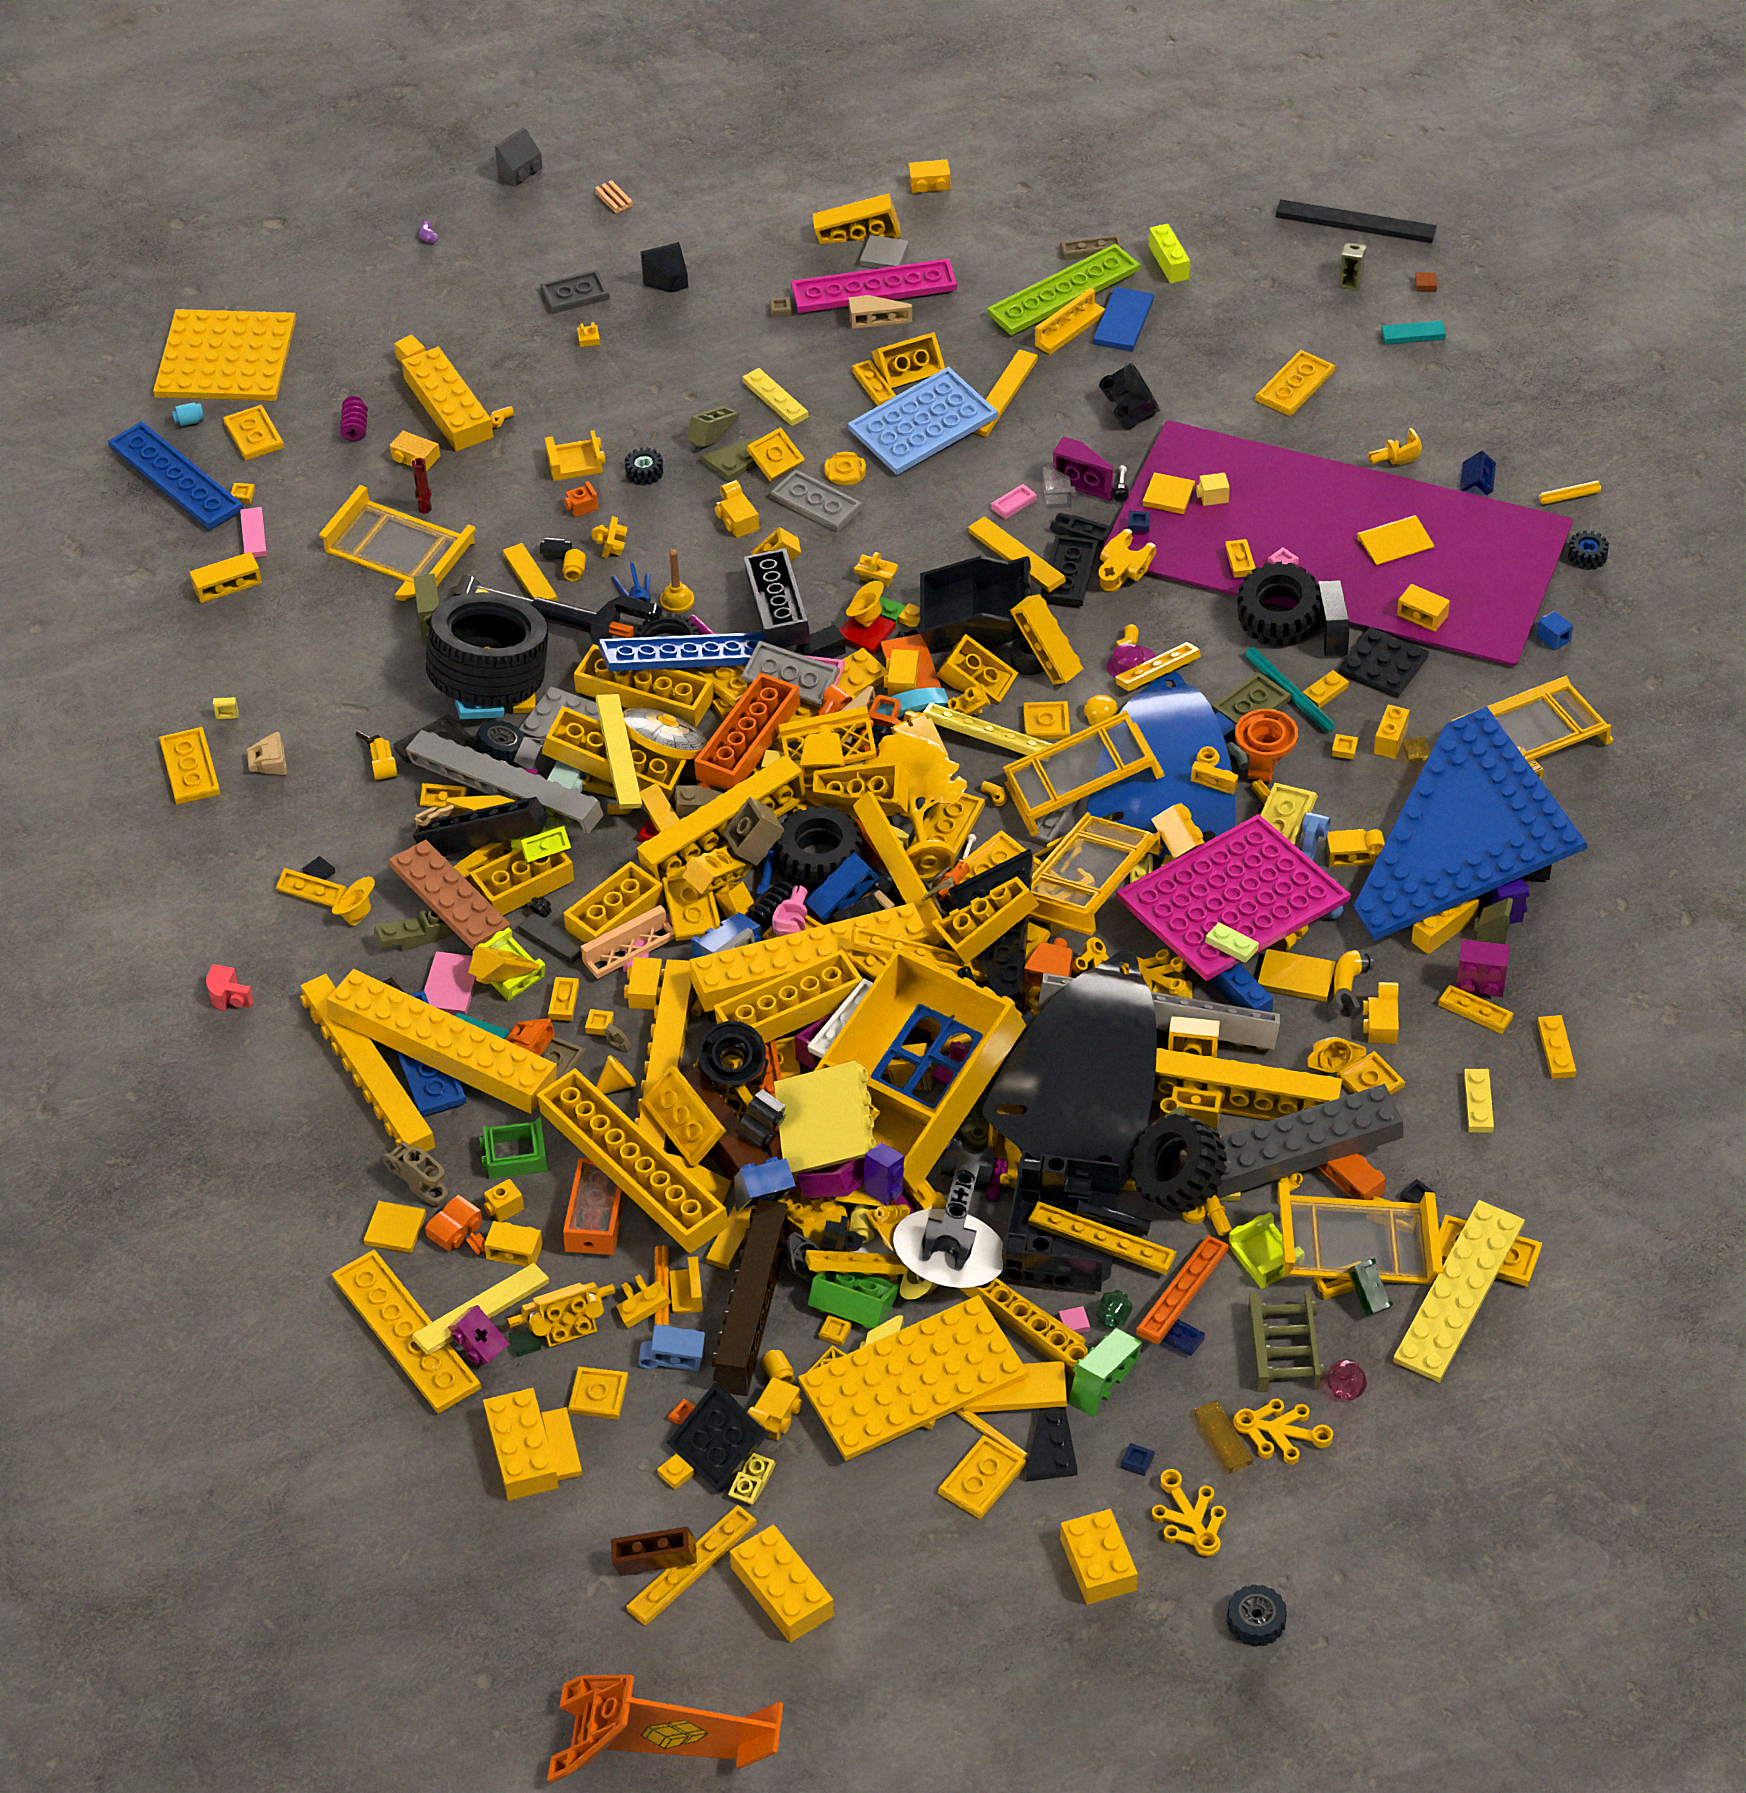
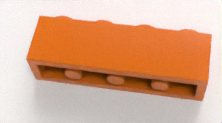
(1355, 1177)

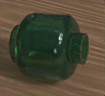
(1114, 1309)

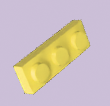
(1478, 1100)

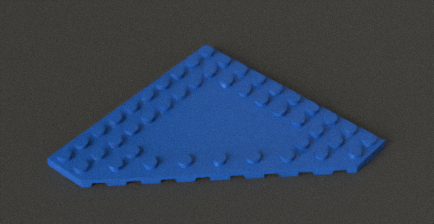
(1465, 829)

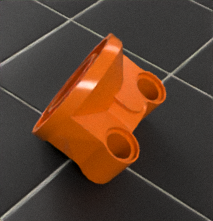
(1266, 738)

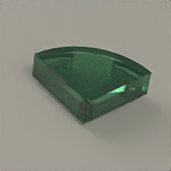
(524, 1343)

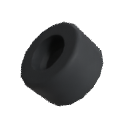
(1023, 660)

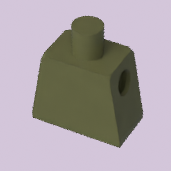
(1352, 260)

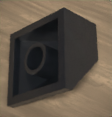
(664, 268)

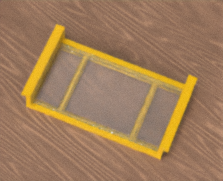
(392, 540)
(1549, 719)
(1078, 767)
(1087, 871)
(1333, 1234)

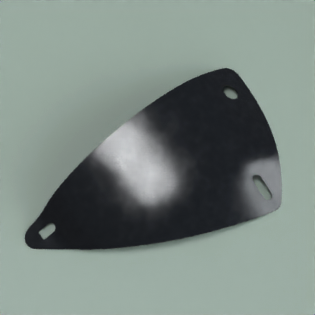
(1084, 1070)

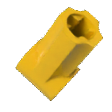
(383, 762)
(927, 1198)

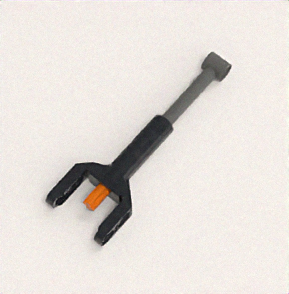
(598, 624)

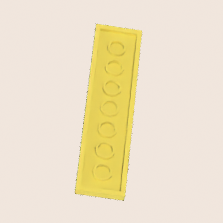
(1458, 1291)

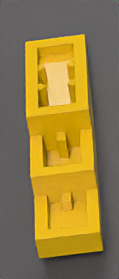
(479, 858)

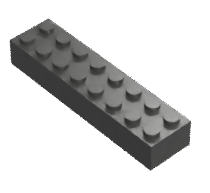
(1309, 1139)

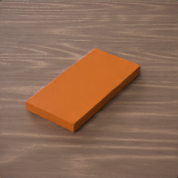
(926, 673)

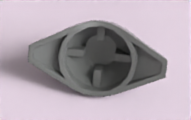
(794, 1255)

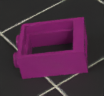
(832, 1180)

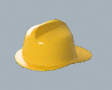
(866, 603)
(355, 901)

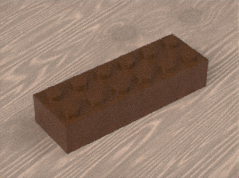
(731, 1149)

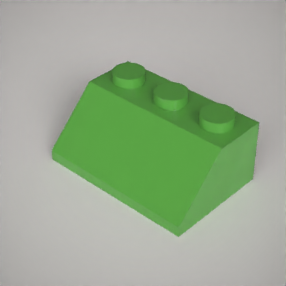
(854, 1297)

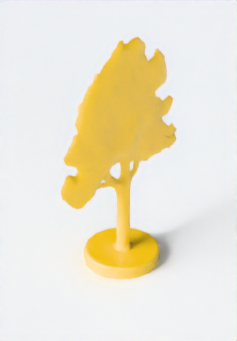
(927, 779)

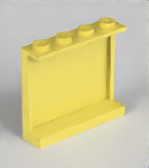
(825, 1117)

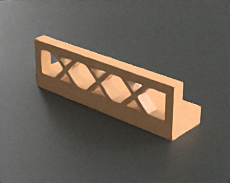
(624, 939)

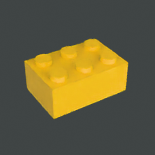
(1098, 1556)

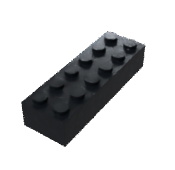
(777, 598)

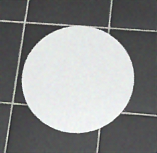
(981, 1267)

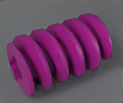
(353, 419)

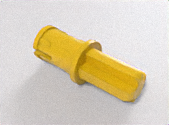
(1217, 1215)

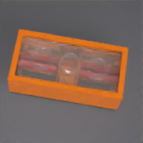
(593, 1211)

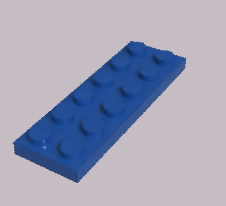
(430, 1087)

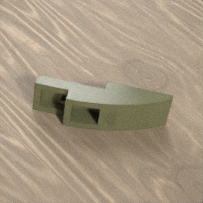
(413, 932)

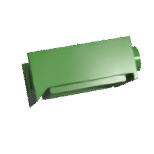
(515, 1164)

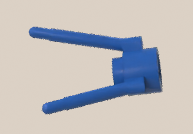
(636, 591)

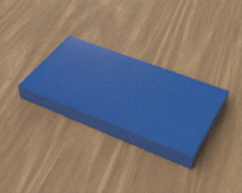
(1123, 319)

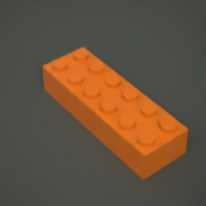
(747, 732)

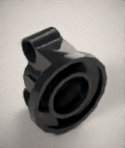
(1130, 394)
(738, 1040)

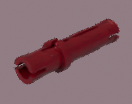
(422, 490)

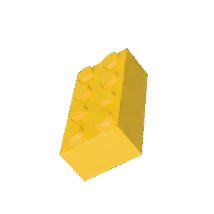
(514, 882)
(614, 903)
(520, 1444)
(782, 1583)

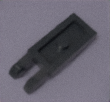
(1080, 528)

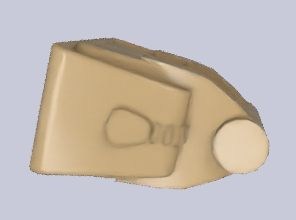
(267, 756)

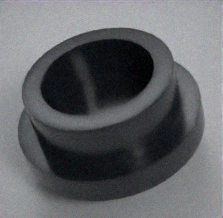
(540, 906)

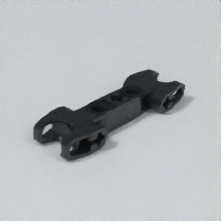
(950, 1233)

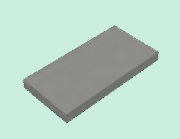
(816, 500)
(807, 673)

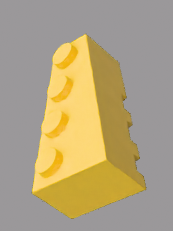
(857, 221)
(849, 784)
(986, 919)

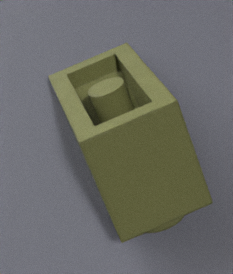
(1494, 922)

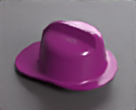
(1127, 657)

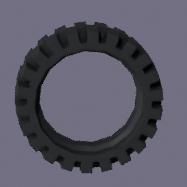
(667, 625)

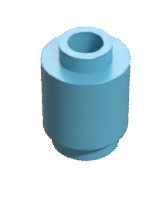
(188, 414)

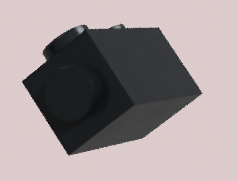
(824, 643)

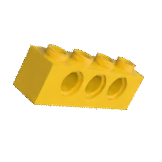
(715, 869)

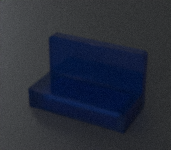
(1478, 472)

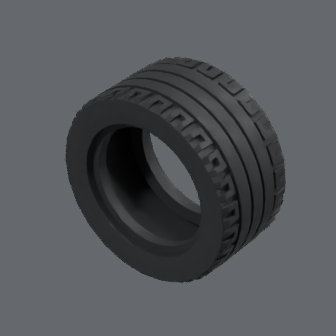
(482, 675)

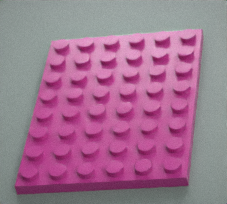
(1240, 879)

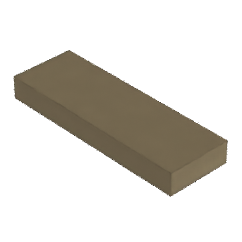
(1087, 247)

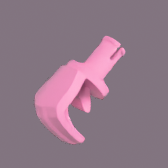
(790, 914)

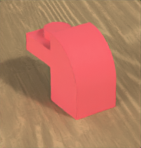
(225, 990)

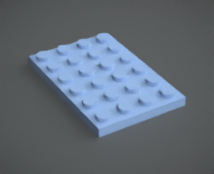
(922, 420)

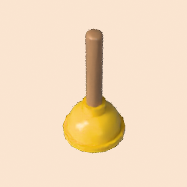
(676, 596)

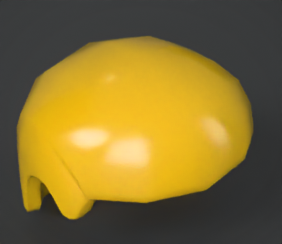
(1100, 708)

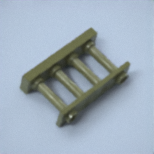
(1263, 1352)

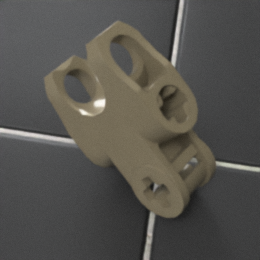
(417, 1169)

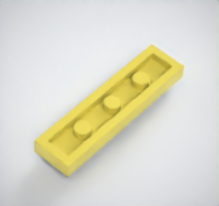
(775, 397)

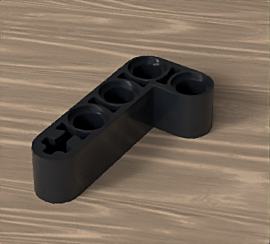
(1334, 618)

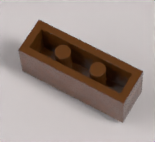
(653, 1551)

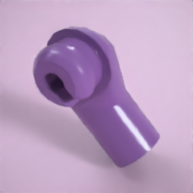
(426, 234)

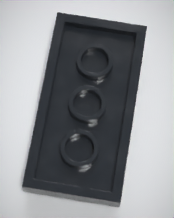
(1074, 560)

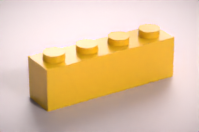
(1046, 639)

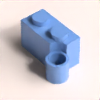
(672, 1348)

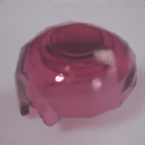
(1346, 1379)

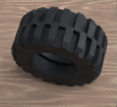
(1279, 626)
(810, 828)
(1199, 1174)

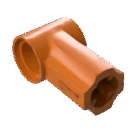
(834, 700)

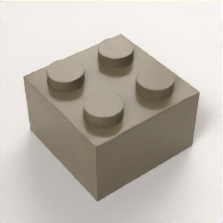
(753, 831)

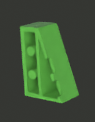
(1101, 1369)

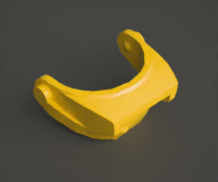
(1013, 1157)

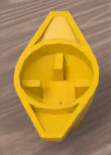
(1334, 1054)

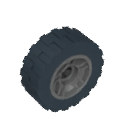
(499, 740)
(1252, 1602)

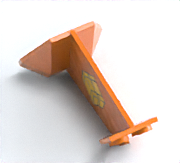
(616, 1721)

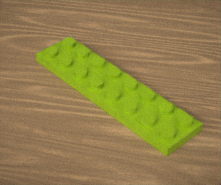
(1061, 288)

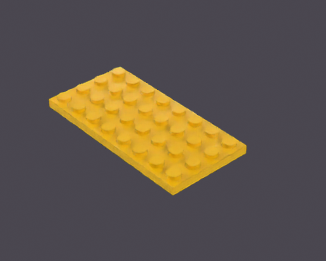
(912, 1377)

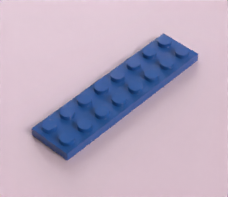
(175, 475)
(678, 651)

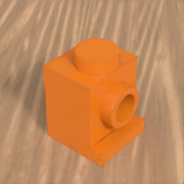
(582, 500)

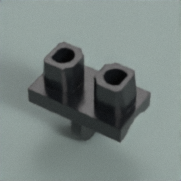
(836, 1237)

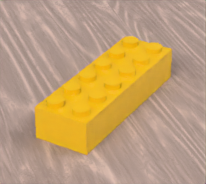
(447, 399)
(662, 690)
(580, 744)
(793, 998)

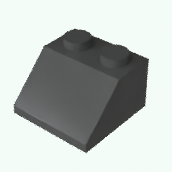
(517, 157)

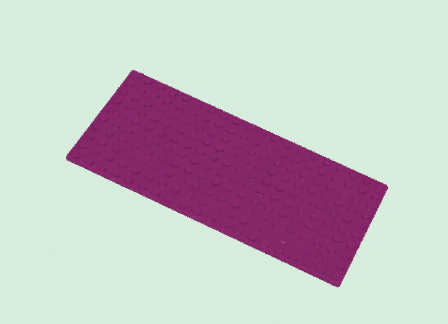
(1485, 559)

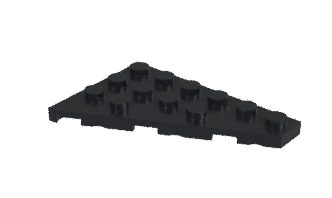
(1006, 956)

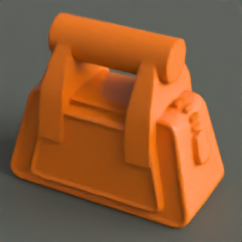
(532, 1035)

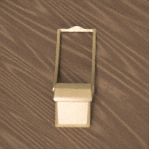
(425, 817)

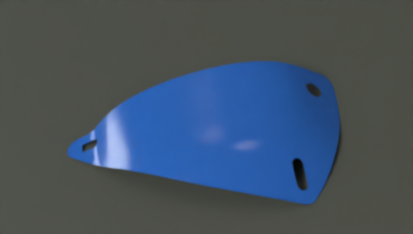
(1176, 727)

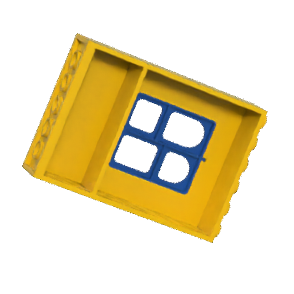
(875, 1033)

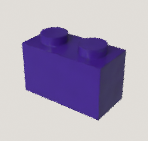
(883, 1173)

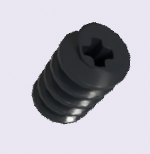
(765, 906)

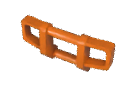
(880, 719)

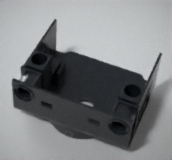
(1057, 1184)

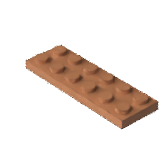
(448, 894)

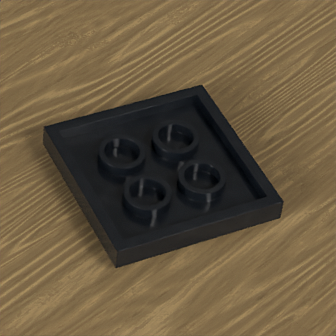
(1383, 662)
(718, 1437)

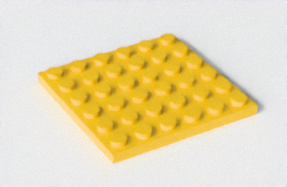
(225, 355)

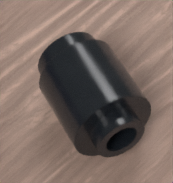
(555, 547)

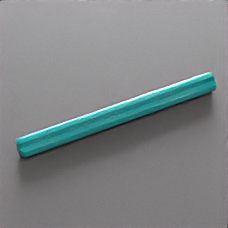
(1297, 696)

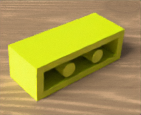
(1169, 253)

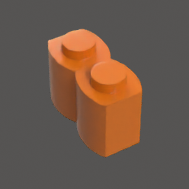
(454, 1223)

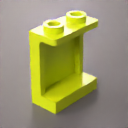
(547, 842)
(512, 987)
(1259, 1249)

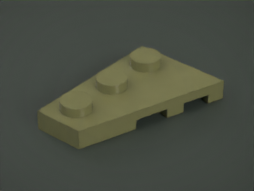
(731, 460)

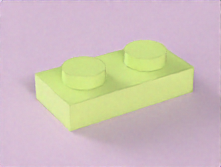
(1232, 942)

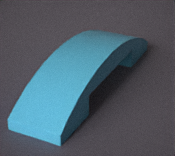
(915, 701)

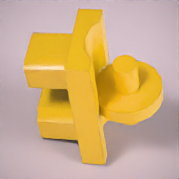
(606, 535)
(876, 568)
(971, 701)

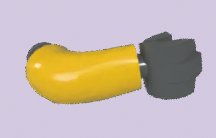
(1346, 968)

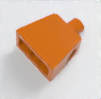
(1048, 959)

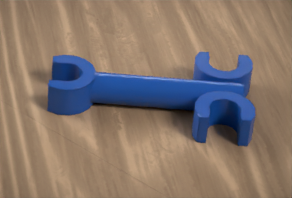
(770, 863)

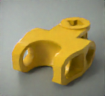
(1122, 562)

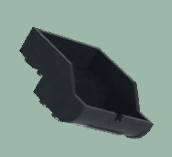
(973, 600)

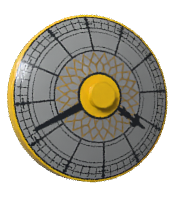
(664, 733)

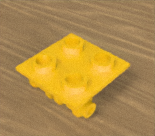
(886, 1220)

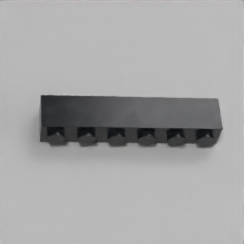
(484, 826)

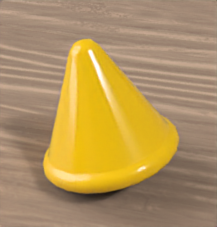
(614, 1077)

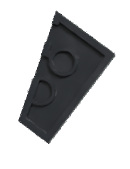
(1052, 1447)

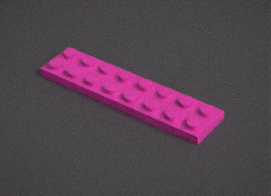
(885, 283)

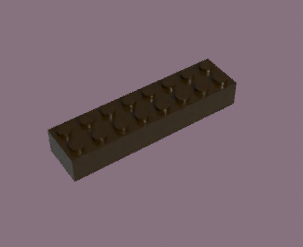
(751, 1298)

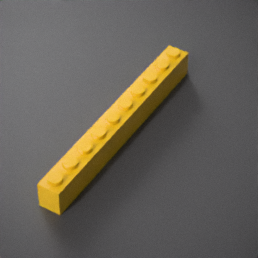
(668, 1038)
(368, 1070)

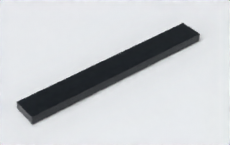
(1356, 221)

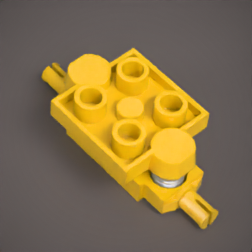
(564, 1312)

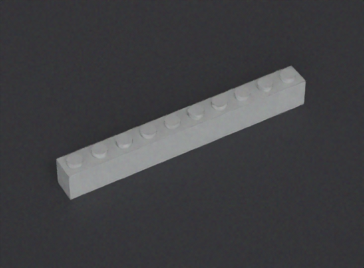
(502, 779)
(1237, 1024)

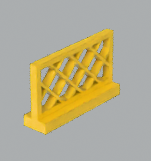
(842, 721)

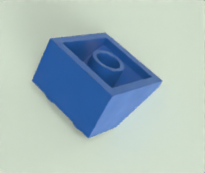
(763, 1182)

